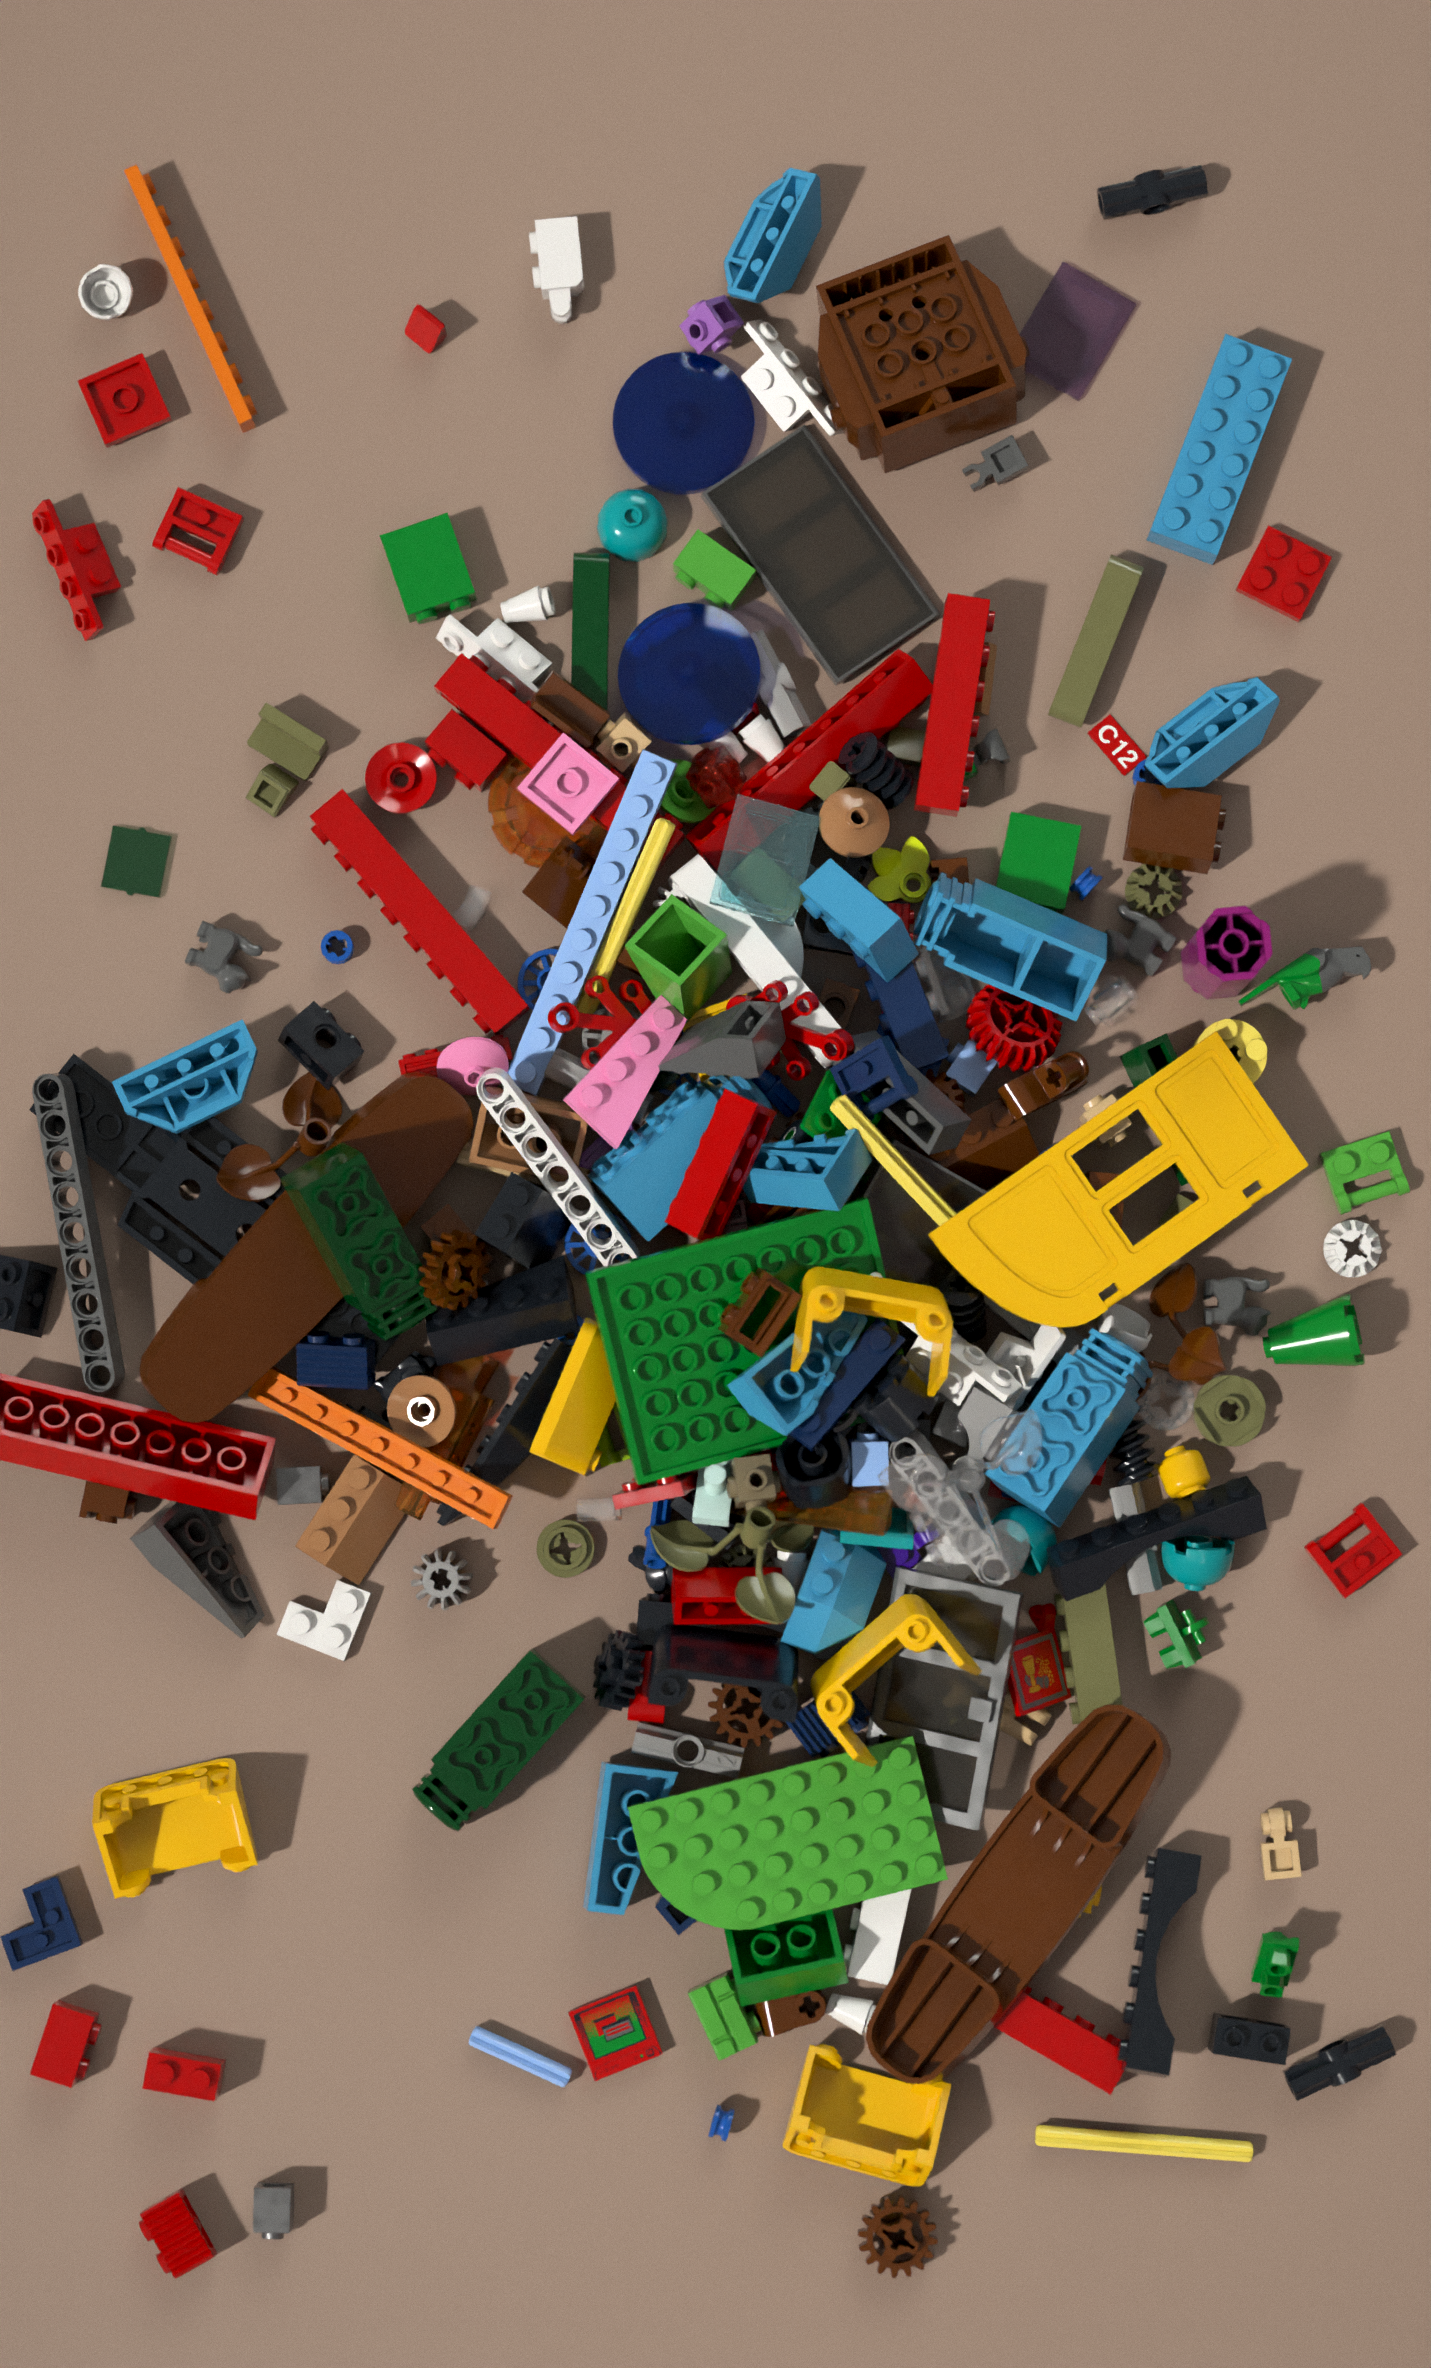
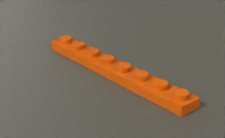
(186, 284)
(382, 1447)

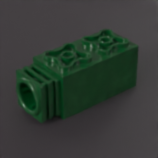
(360, 1239)
(497, 1740)

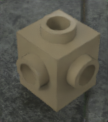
(752, 1470)

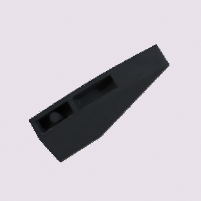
(517, 1423)

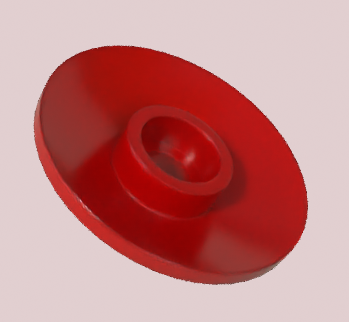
(397, 760)

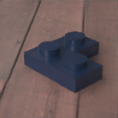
(52, 1930)

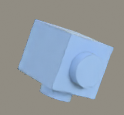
(969, 1067)
(868, 1458)

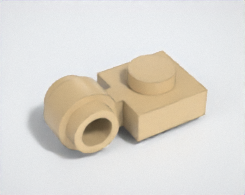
(1279, 1856)

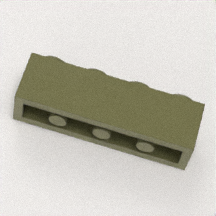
(1090, 1651)

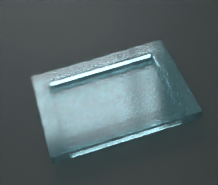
(764, 860)

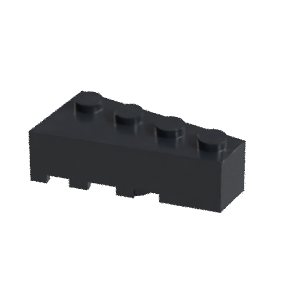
(507, 1315)

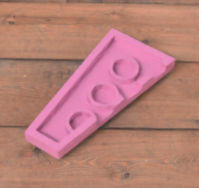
(622, 1078)

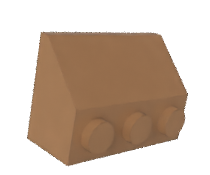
(494, 1148)
(354, 1520)

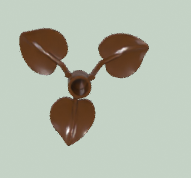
(248, 1167)
(1200, 1351)

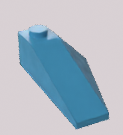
(787, 1397)

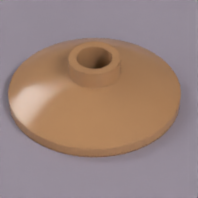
(842, 833)
(406, 1411)

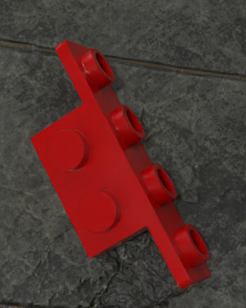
(79, 564)

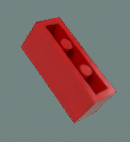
(710, 1596)

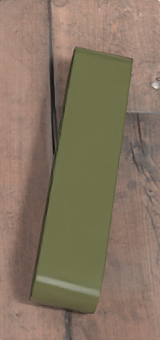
(1096, 641)

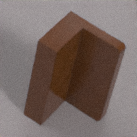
(569, 709)

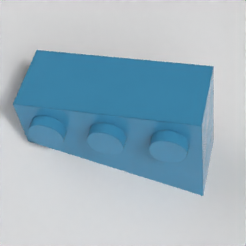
(859, 919)
(808, 1173)

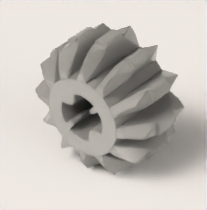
(430, 1584)

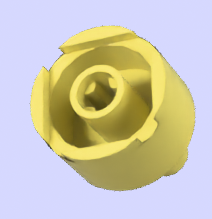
(1244, 1041)

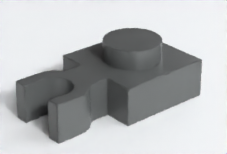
(1002, 462)

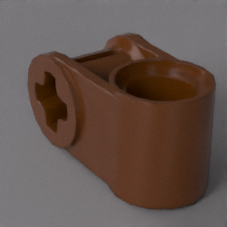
(785, 2013)

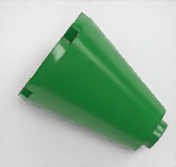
(1318, 1337)

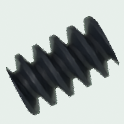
(877, 769)
(965, 1306)
(1133, 1454)

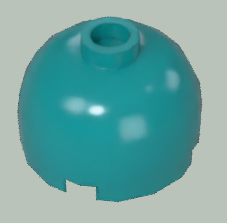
(632, 525)
(1040, 1535)
(1197, 1560)

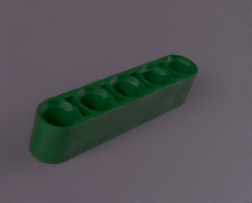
(591, 625)

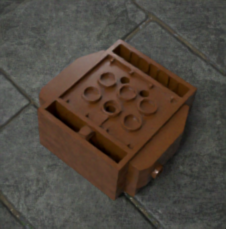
(870, 367)

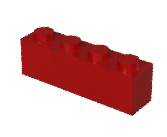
(720, 1166)
(1063, 2040)

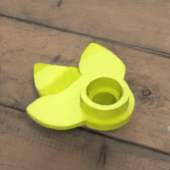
(897, 869)

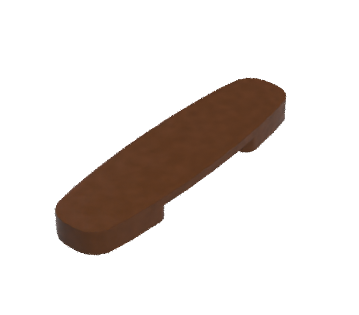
(275, 1279)
(1019, 1895)

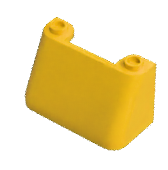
(172, 1824)
(865, 2119)

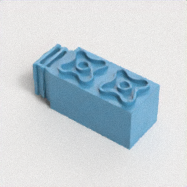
(1012, 943)
(651, 1163)
(1081, 1420)

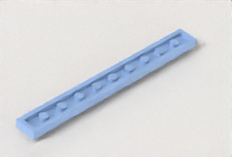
(592, 916)

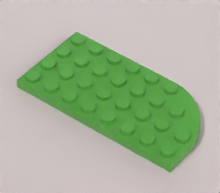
(792, 1839)

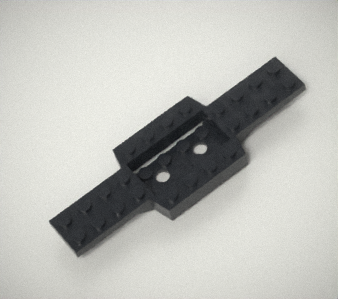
(155, 1166)

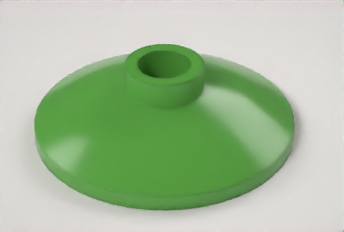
(680, 798)

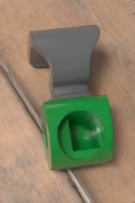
(990, 748)

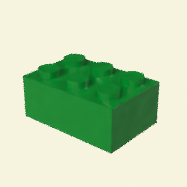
(786, 1958)

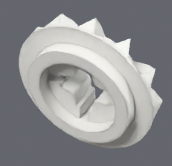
(1335, 1251)

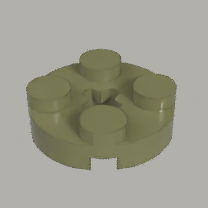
(1249, 1415)

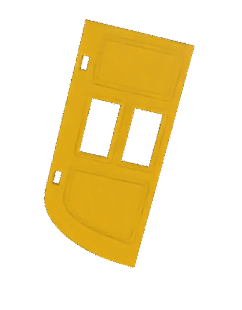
(1048, 1238)

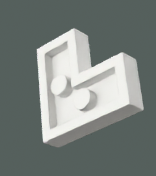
(327, 1631)

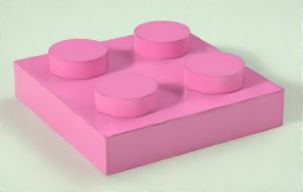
(568, 784)

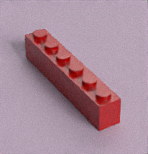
(952, 705)

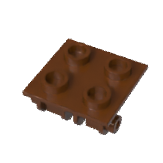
(561, 881)

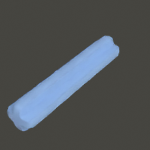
(520, 2056)

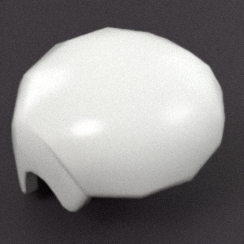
(105, 292)
(1126, 1326)

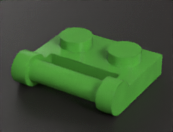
(1359, 1161)

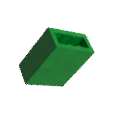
(429, 569)
(1038, 860)

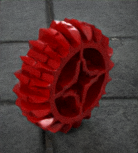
(1022, 1046)

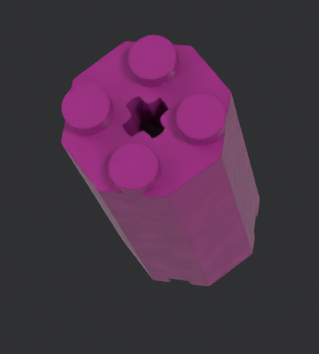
(1226, 952)

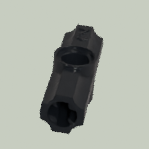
(1152, 192)
(1339, 2062)

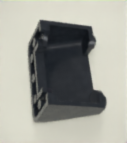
(725, 1658)

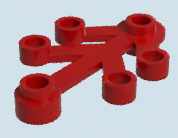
(617, 1023)
(838, 1037)

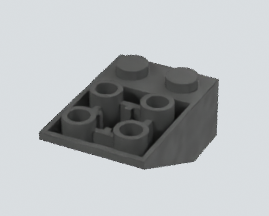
(730, 1043)

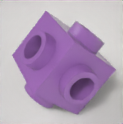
(711, 324)

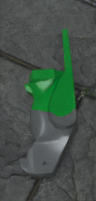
(1314, 973)

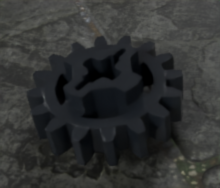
(618, 1670)

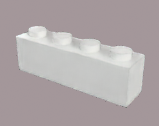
(876, 1937)

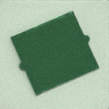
(136, 861)

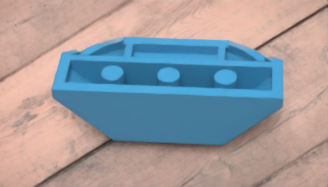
(775, 237)
(1211, 734)
(191, 1081)
(834, 1593)

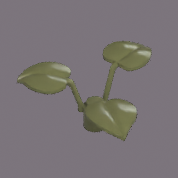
(761, 1597)

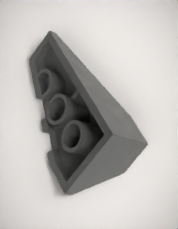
(193, 1555)

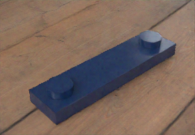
(854, 1375)

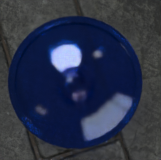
(683, 422)
(689, 673)

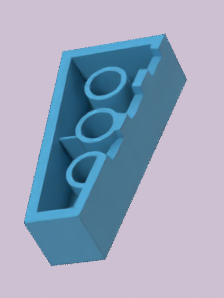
(613, 1850)

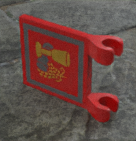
(1037, 1665)

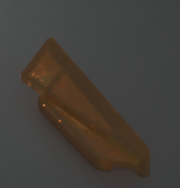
(466, 1383)
(860, 1512)

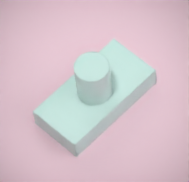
(711, 1496)

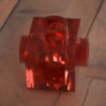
(715, 776)

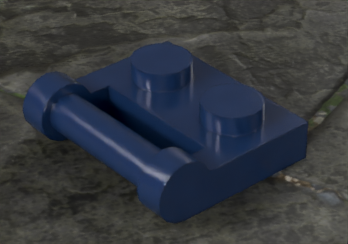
(869, 1068)

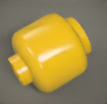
(1183, 1472)

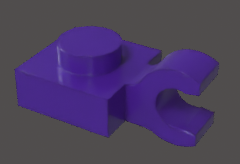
(903, 1557)

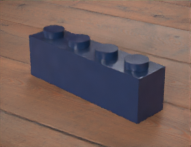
(906, 1015)

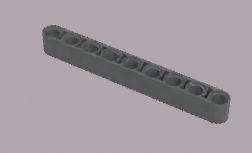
(71, 1249)

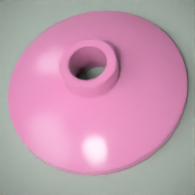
(467, 1059)

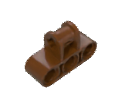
(1045, 1084)

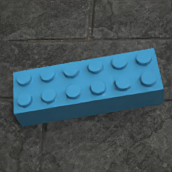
(1219, 449)

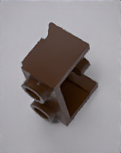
(752, 1290)

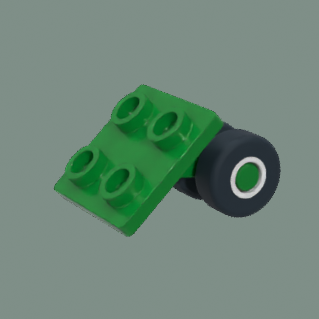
(819, 1117)

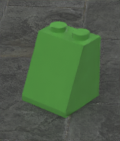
(681, 956)

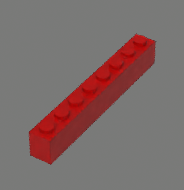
(871, 706)
(522, 730)
(419, 913)

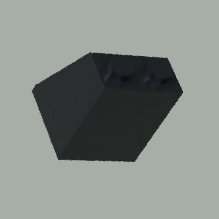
(524, 1223)

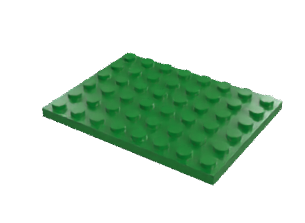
(665, 1342)

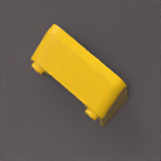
(831, 1291)
(578, 1406)
(904, 1623)

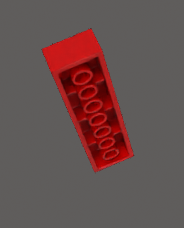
(133, 1447)

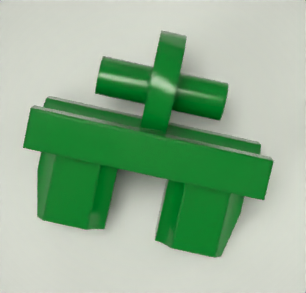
(1183, 1636)
(1274, 1963)

